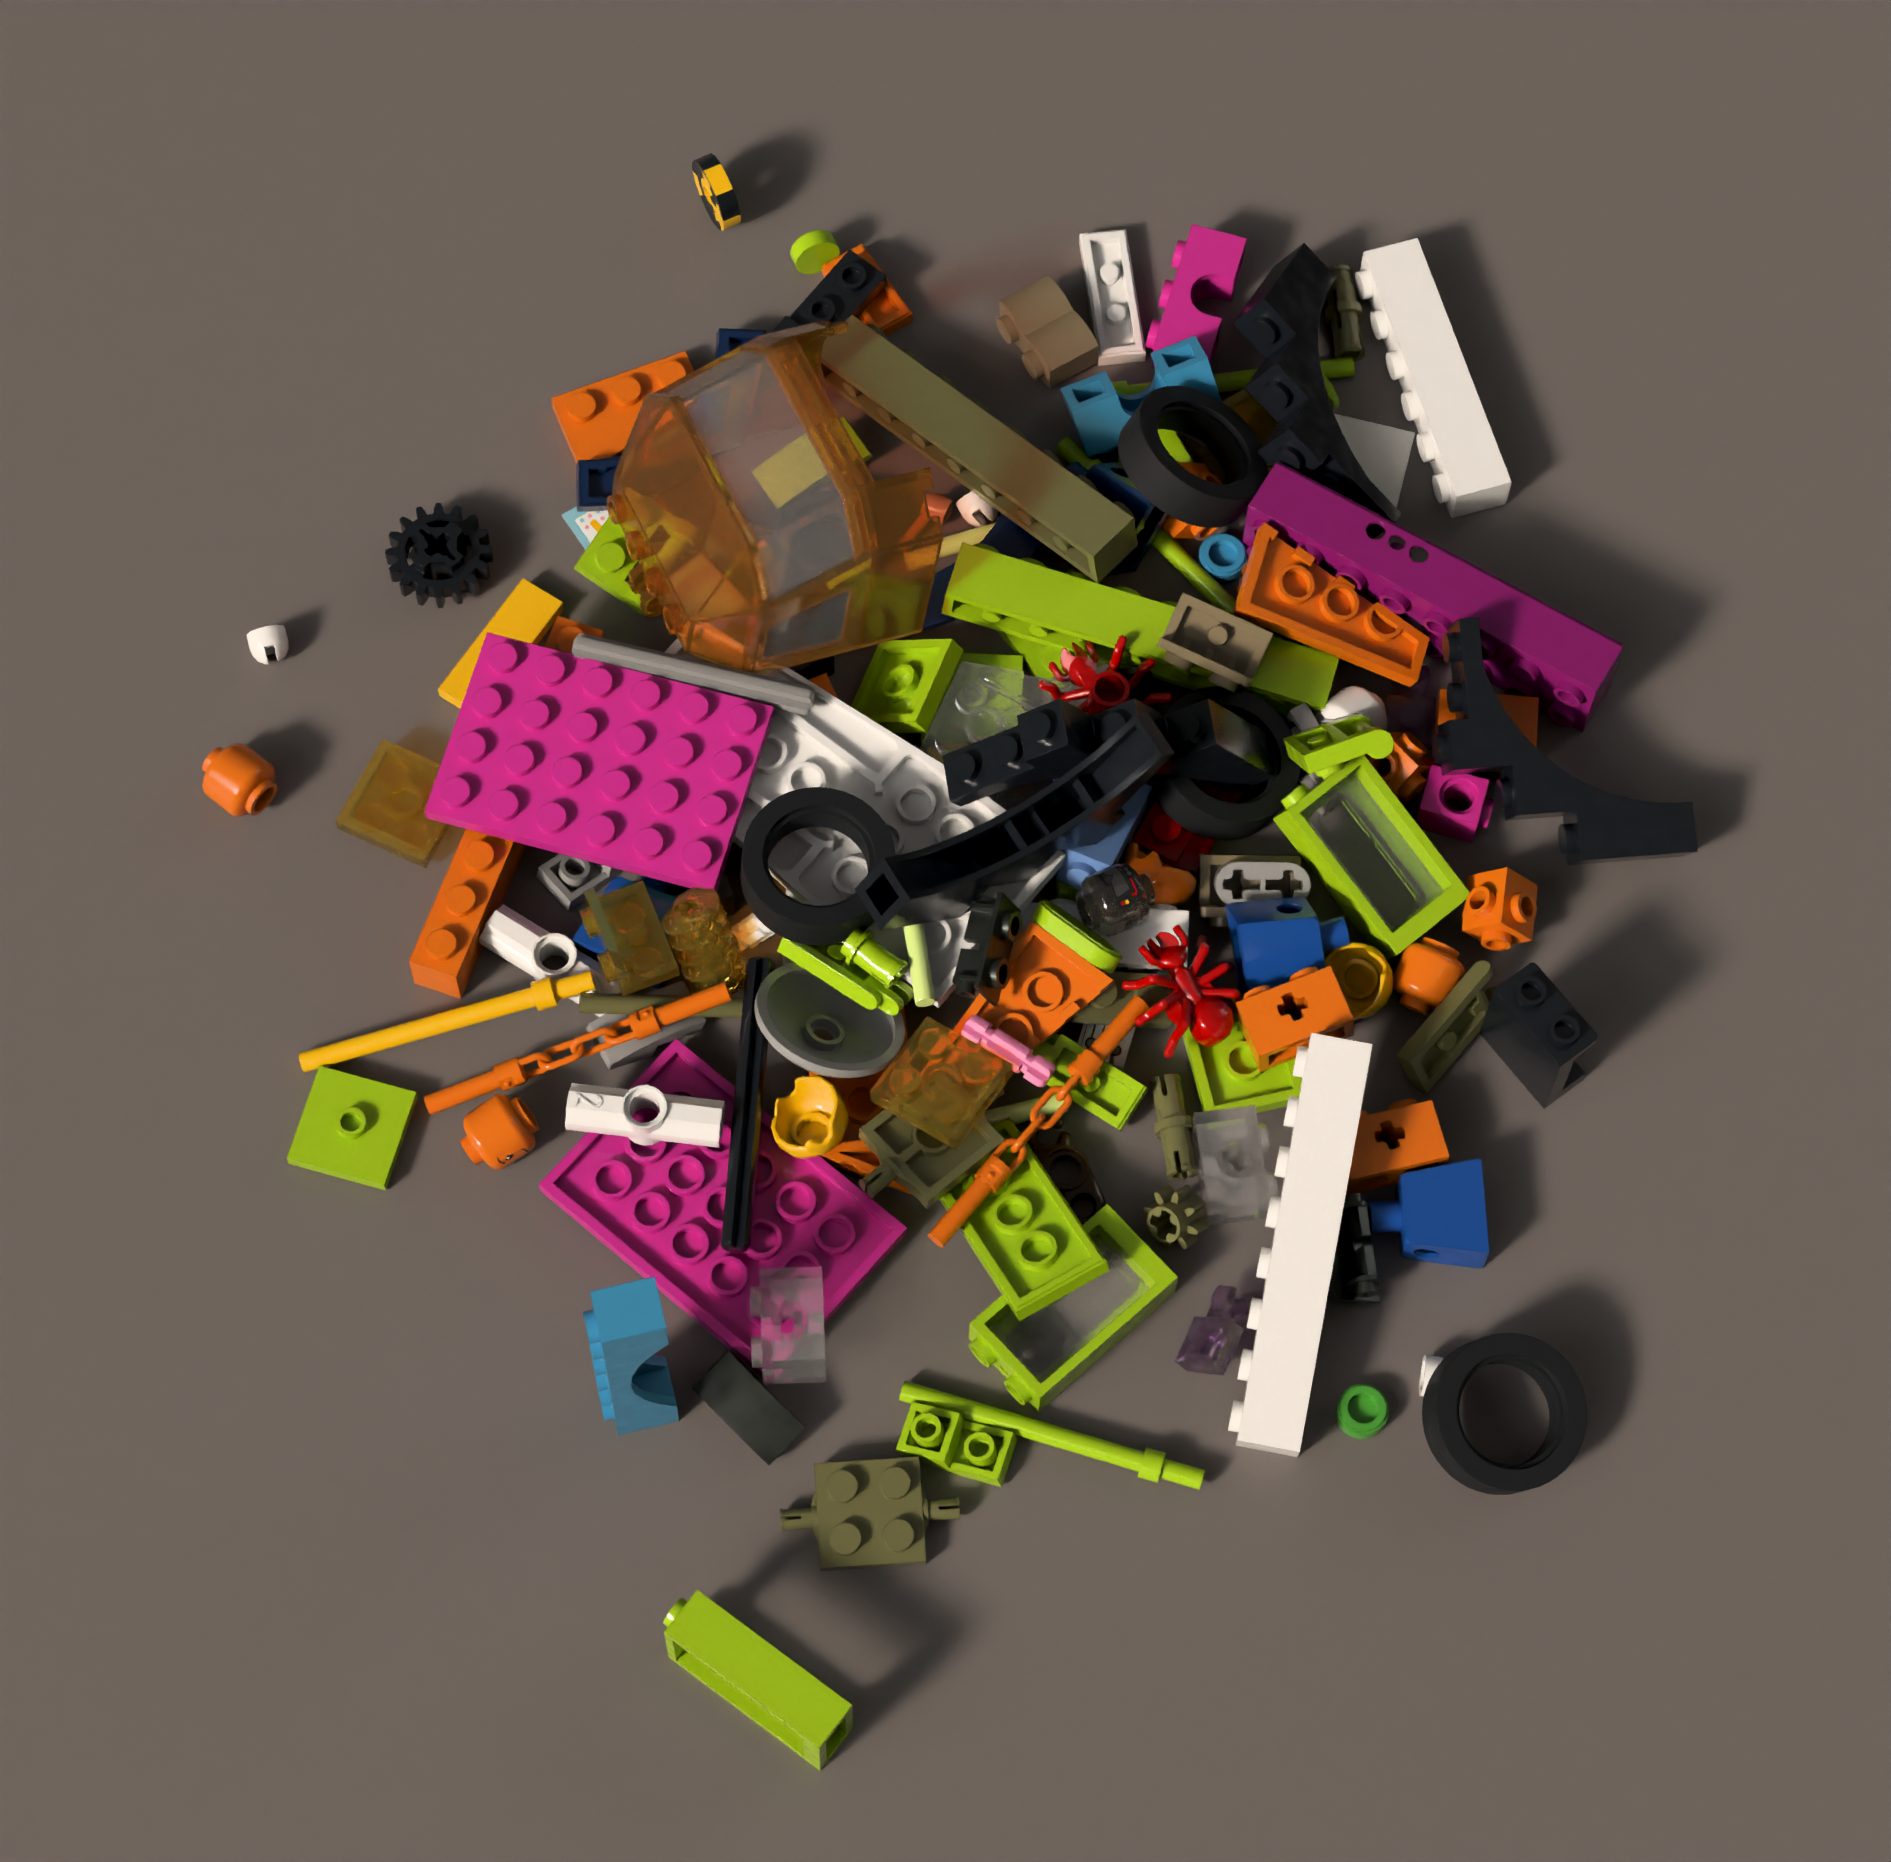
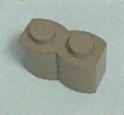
(1047, 332)

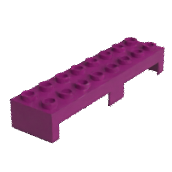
(1523, 640)

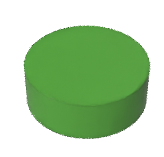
(1362, 1411)

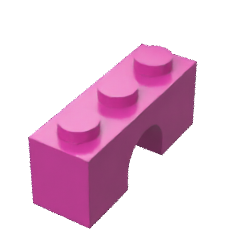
(1206, 268)

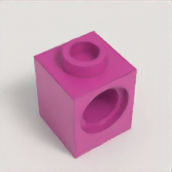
(1440, 819)

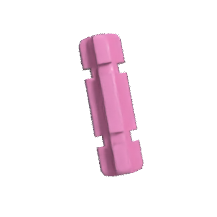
(1035, 1069)

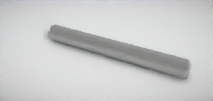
(710, 676)

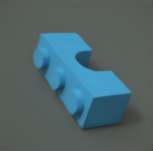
(1101, 412)

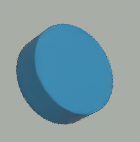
(1223, 557)

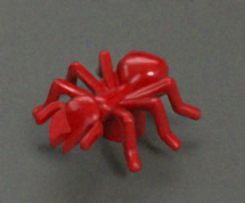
(1101, 689)
(1194, 999)

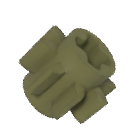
(1176, 1217)

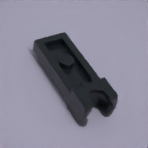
(842, 293)

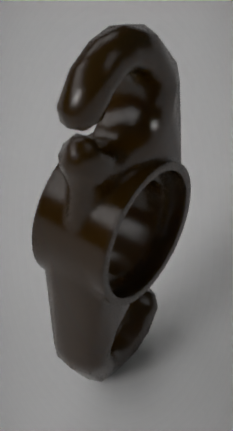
(1085, 1185)

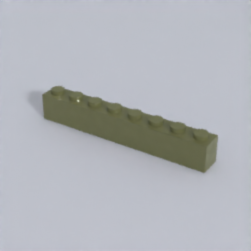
(978, 449)

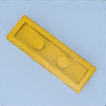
(523, 617)

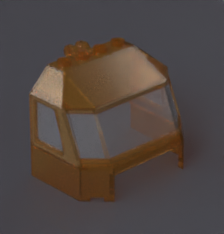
(764, 518)

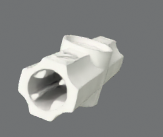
(529, 945)
(611, 1112)

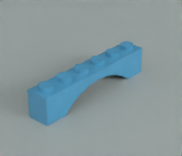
(622, 1338)

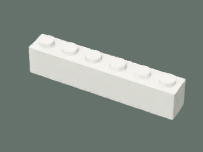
(1433, 379)

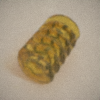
(704, 941)

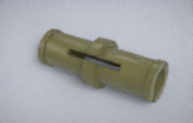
(1344, 314)
(1174, 1127)

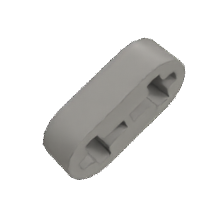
(1262, 871)

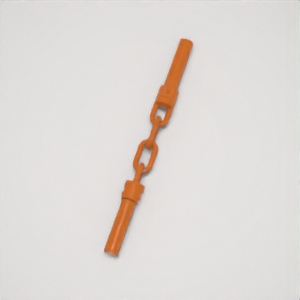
(513, 1073)
(994, 1171)

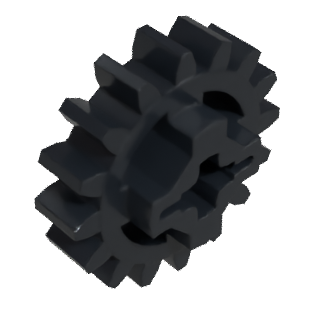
(439, 574)

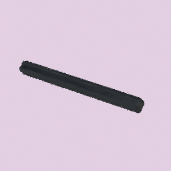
(746, 1116)

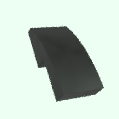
(748, 1407)

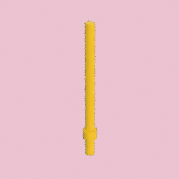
(542, 994)

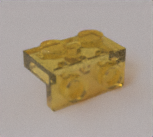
(631, 938)

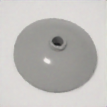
(823, 1027)

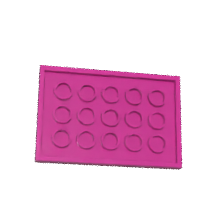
(600, 763)
(666, 1211)

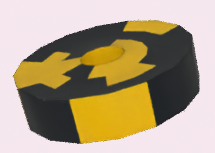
(716, 192)

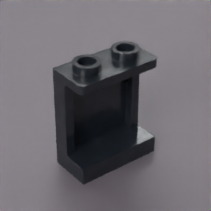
(1537, 1034)

